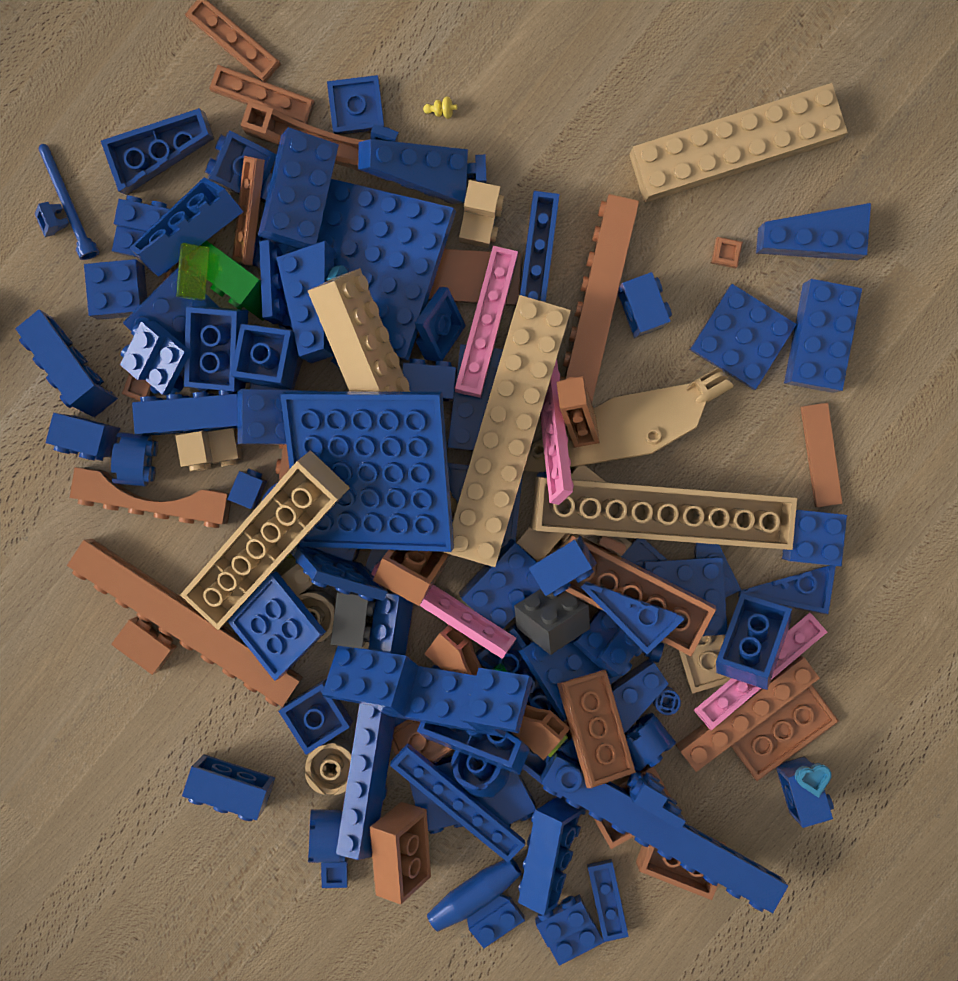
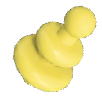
(441, 107)

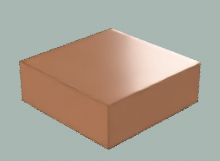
(726, 252)
(611, 544)

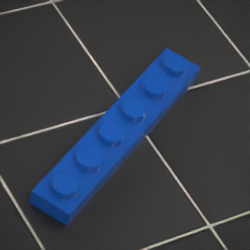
(457, 802)

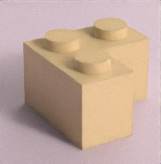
(480, 211)
(203, 448)

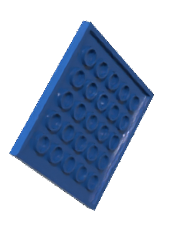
(395, 246)
(390, 457)

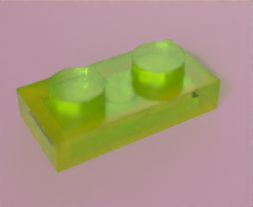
(192, 272)

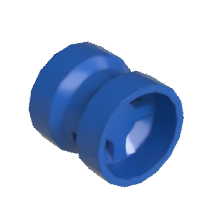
(665, 697)

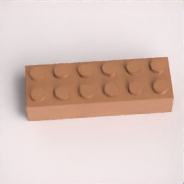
(634, 581)

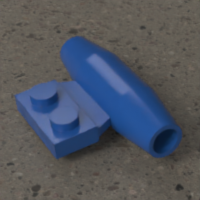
(482, 904)

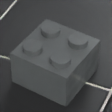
(552, 619)
(352, 620)

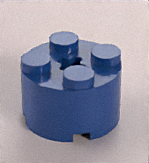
(133, 459)
(648, 741)
(478, 782)
(324, 836)

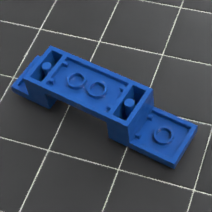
(402, 689)

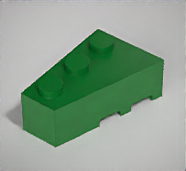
(234, 280)

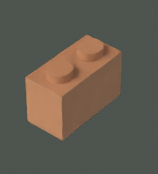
(144, 645)

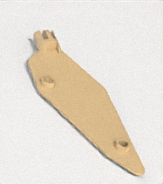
(641, 422)

